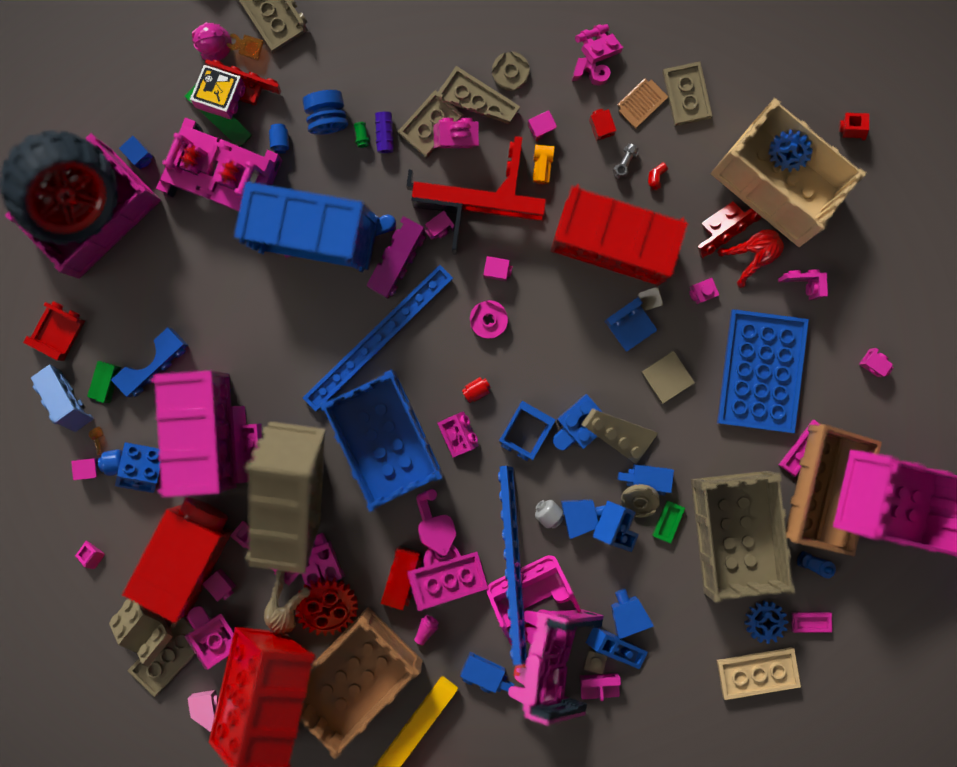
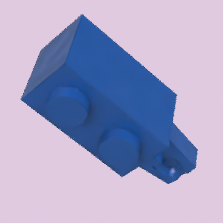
(656, 477)
(485, 674)

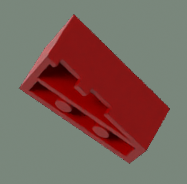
(398, 583)

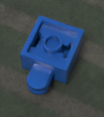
(571, 423)

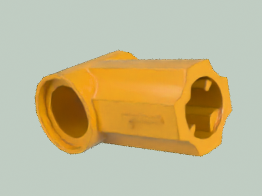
(543, 158)

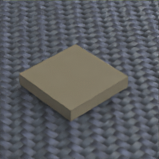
(667, 377)

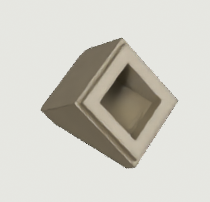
(650, 299)

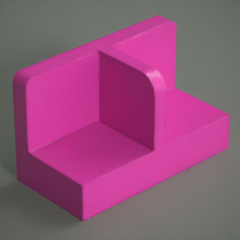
(600, 686)

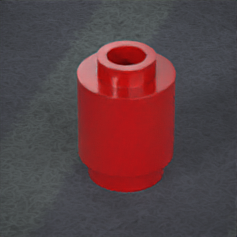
(476, 389)

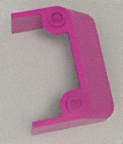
(539, 582)

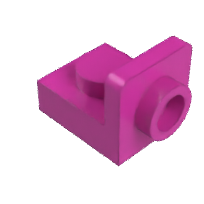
(703, 291)

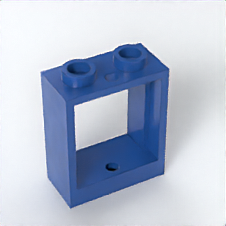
(537, 414)

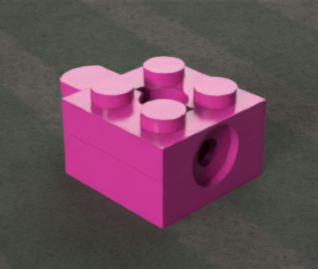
(456, 134)
(210, 637)

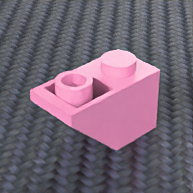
(203, 707)

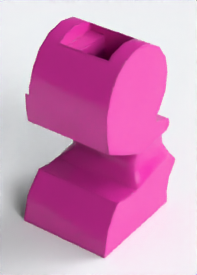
(598, 74)

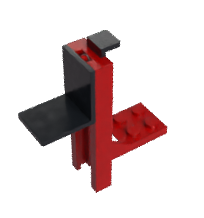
(499, 203)

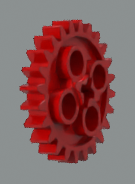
(326, 606)

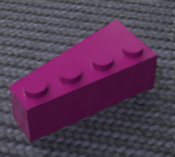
(397, 258)

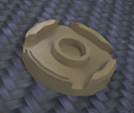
(510, 71)
(641, 499)

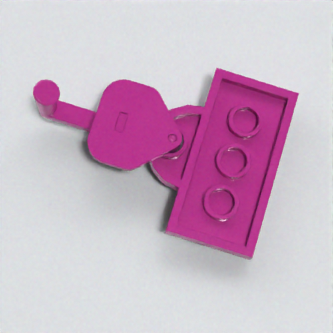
(445, 571)

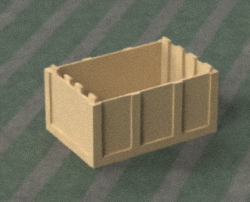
(794, 200)

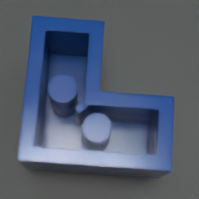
(615, 525)

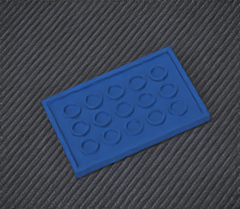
(762, 371)

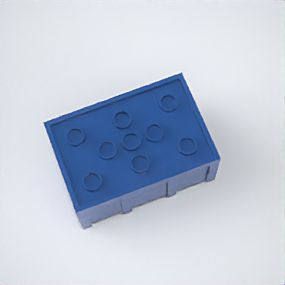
(306, 225)
(382, 439)

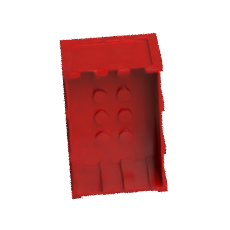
(618, 236)
(260, 699)

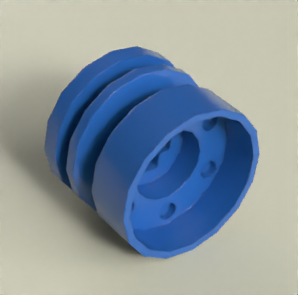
(325, 112)

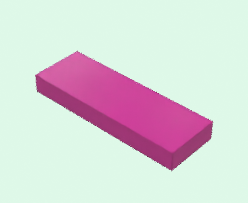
(792, 459)

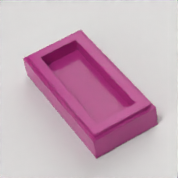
(811, 622)

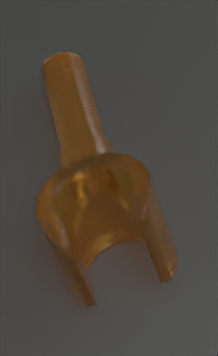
(94, 434)

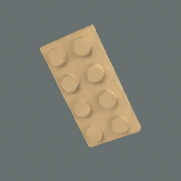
(758, 673)

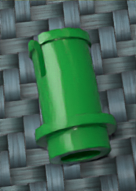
(361, 135)

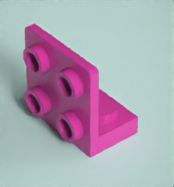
(816, 284)

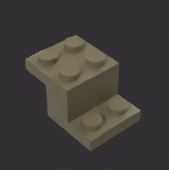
(140, 631)

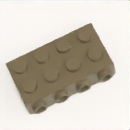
(276, 21)

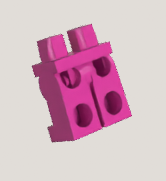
(322, 562)

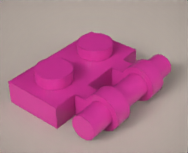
(600, 49)

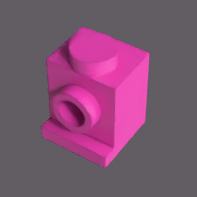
(439, 226)
(876, 363)

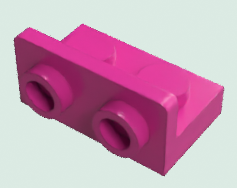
(458, 434)

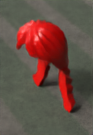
(766, 246)

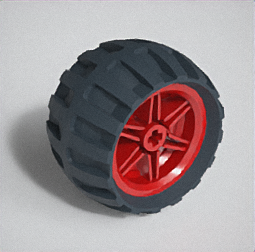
(72, 202)

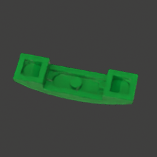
(230, 128)

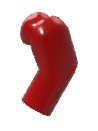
(654, 176)

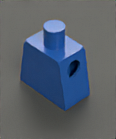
(580, 516)
(629, 615)

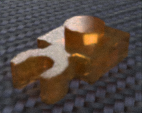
(249, 46)

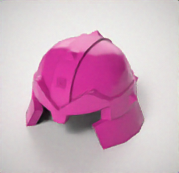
(211, 41)

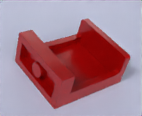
(55, 331)

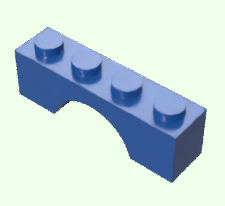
(168, 347)

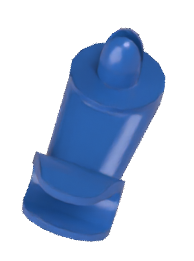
(385, 224)
(820, 566)

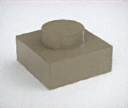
(595, 661)

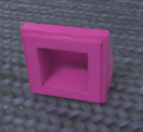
(89, 555)

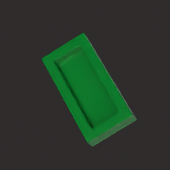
(668, 521)

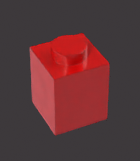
(602, 124)

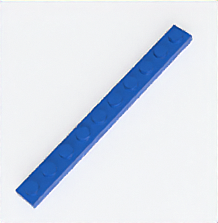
(378, 337)
(513, 570)

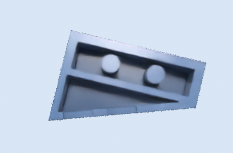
(59, 399)

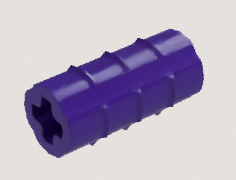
(384, 132)

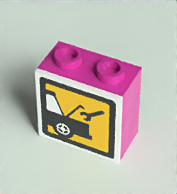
(217, 92)

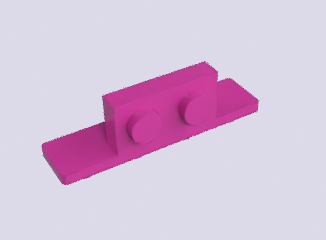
(243, 442)

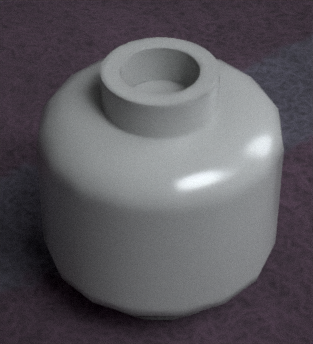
(549, 514)

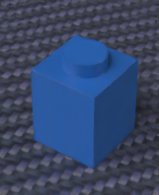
(136, 152)

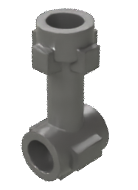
(621, 170)

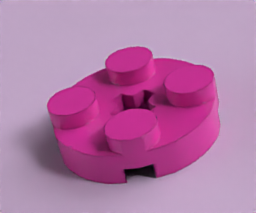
(498, 315)

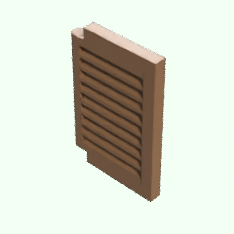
(641, 102)

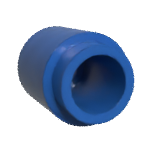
(278, 138)

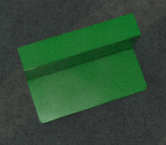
(101, 385)

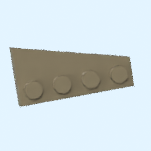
(471, 94)

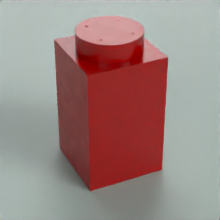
(179, 559)

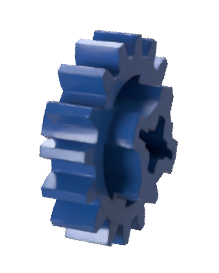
(787, 142)
(767, 631)

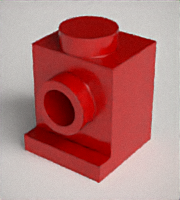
(855, 125)

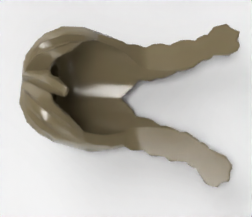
(278, 618)

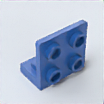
(631, 325)
(138, 468)

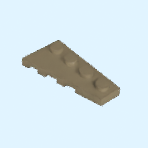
(620, 434)

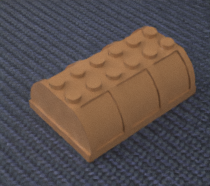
(820, 488)

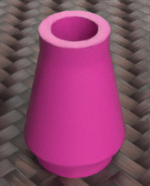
(426, 629)

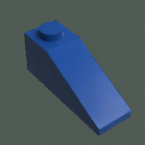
(616, 648)

